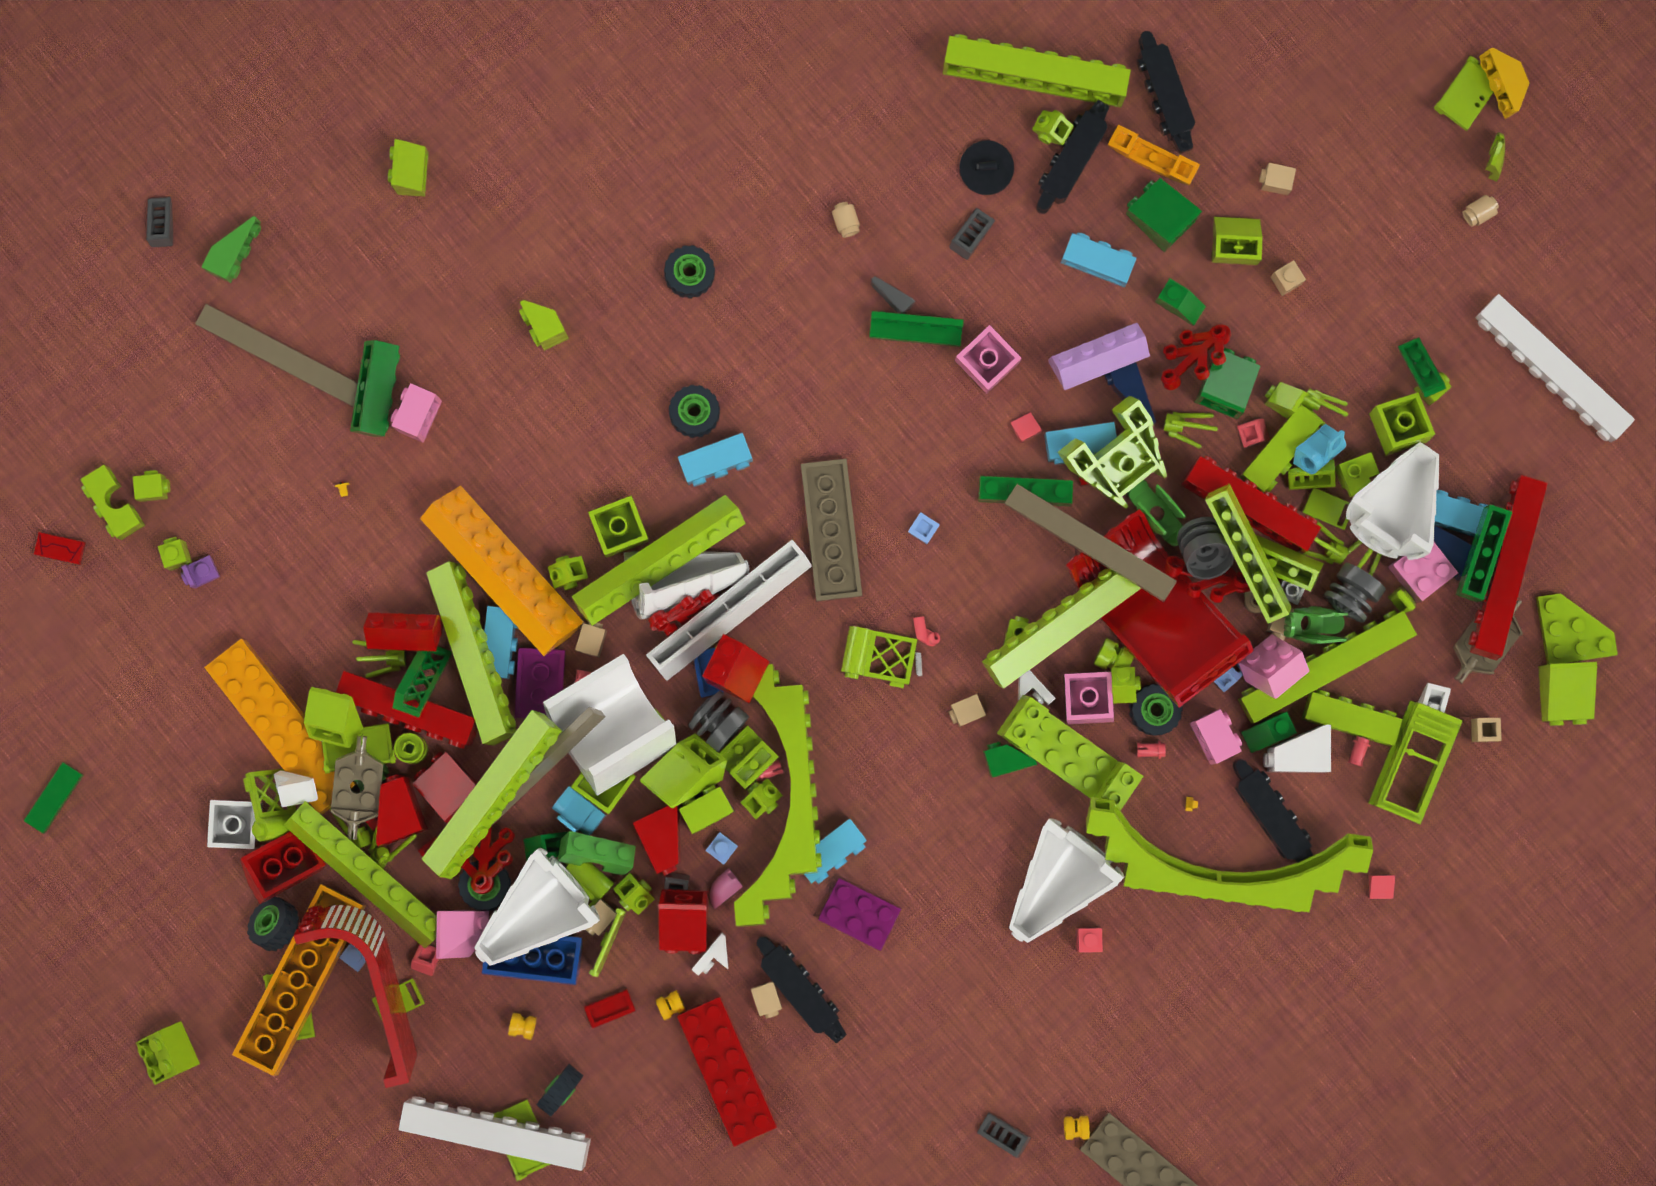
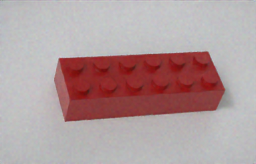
(1261, 509)
(435, 719)
(727, 1071)

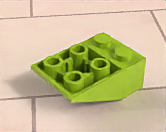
(685, 771)

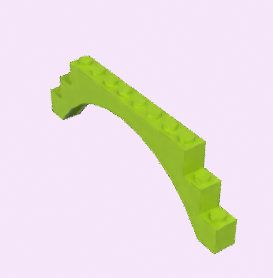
(797, 847)
(1282, 888)

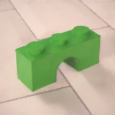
(582, 848)

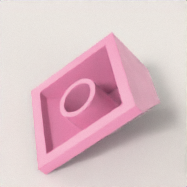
(459, 932)

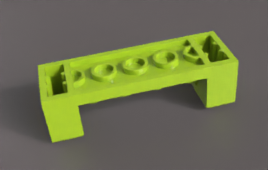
(1068, 753)

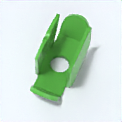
(1145, 499)
(1319, 621)

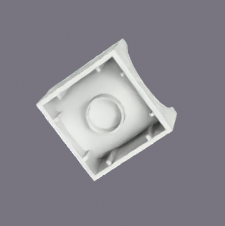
(627, 736)

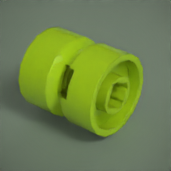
(1112, 656)
(410, 748)

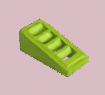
(1324, 478)
(1402, 600)

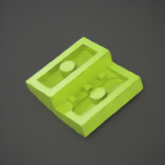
(748, 757)

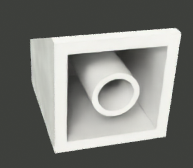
(1302, 754)

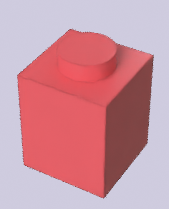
(1089, 939)

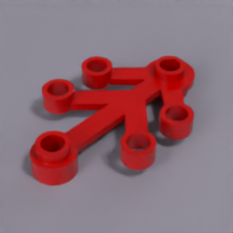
(1217, 335)
(1234, 581)
(688, 606)
(484, 855)

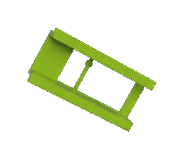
(1431, 724)

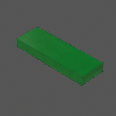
(1422, 367)
(53, 797)

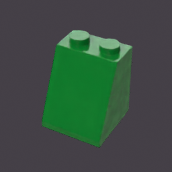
(1162, 213)
(1229, 385)

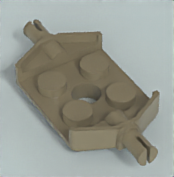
(1479, 664)
(352, 805)

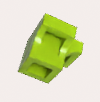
(1356, 473)

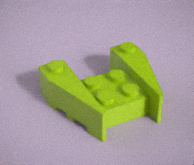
(1122, 461)

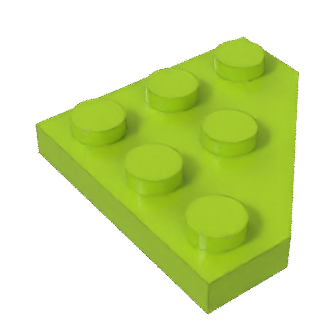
(1571, 632)

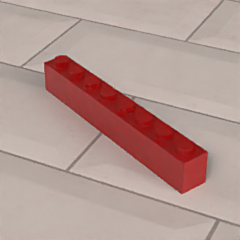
(1504, 587)

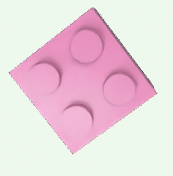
(988, 359)
(415, 412)
(1423, 575)
(1274, 666)
(1089, 698)
(1216, 736)

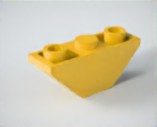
(1505, 79)

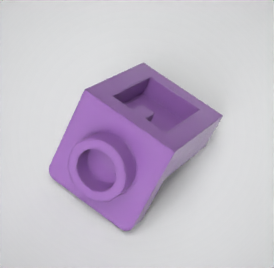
(199, 572)

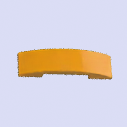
(1153, 157)

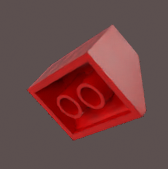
(402, 631)
(279, 866)

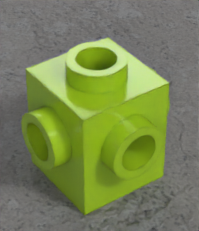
(1052, 127)
(567, 572)
(761, 798)
(637, 897)

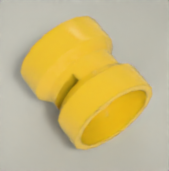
(675, 1002)
(522, 1026)
(1082, 1127)

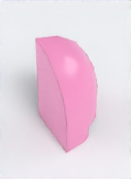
(723, 888)

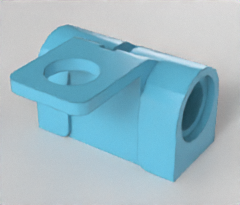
(1319, 449)
(578, 812)

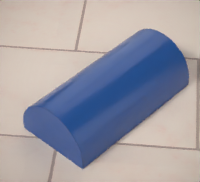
(548, 963)

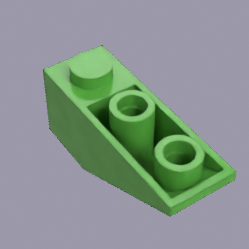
(228, 253)

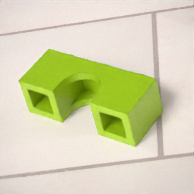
(100, 486)

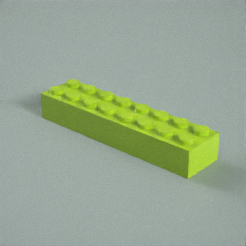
(1036, 71)

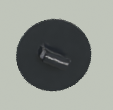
(986, 167)

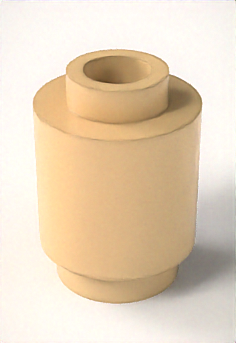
(1480, 210)
(846, 219)

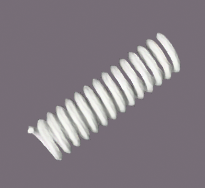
(919, 664)

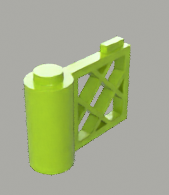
(860, 650)
(270, 823)
(591, 880)

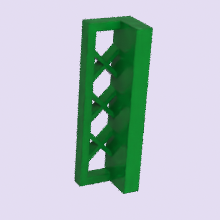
(916, 329)
(412, 679)

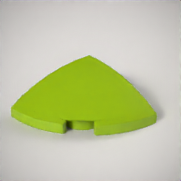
(1497, 157)

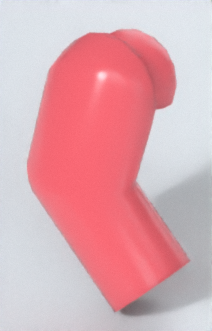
(924, 634)

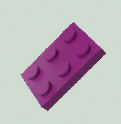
(537, 679)
(859, 914)

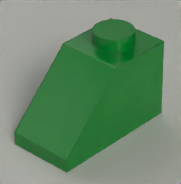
(1180, 302)
(1269, 732)
(1005, 759)
(549, 842)

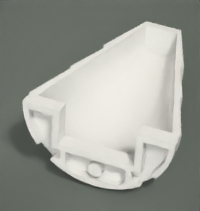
(1399, 506)
(704, 572)
(1060, 881)
(536, 911)

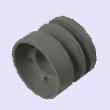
(1204, 548)
(1354, 592)
(718, 720)

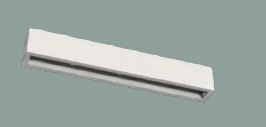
(1554, 369)
(729, 610)
(494, 1133)

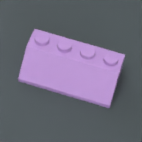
(1100, 356)

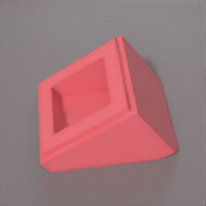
(1026, 427)
(1253, 432)
(1381, 886)
(425, 960)

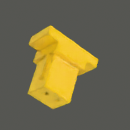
(343, 488)
(1190, 804)

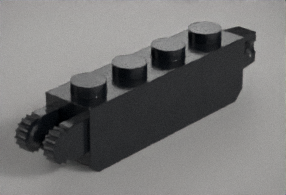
(1166, 91)
(1073, 158)
(1271, 813)
(799, 991)

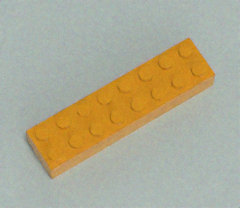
(501, 570)
(272, 716)
(291, 994)

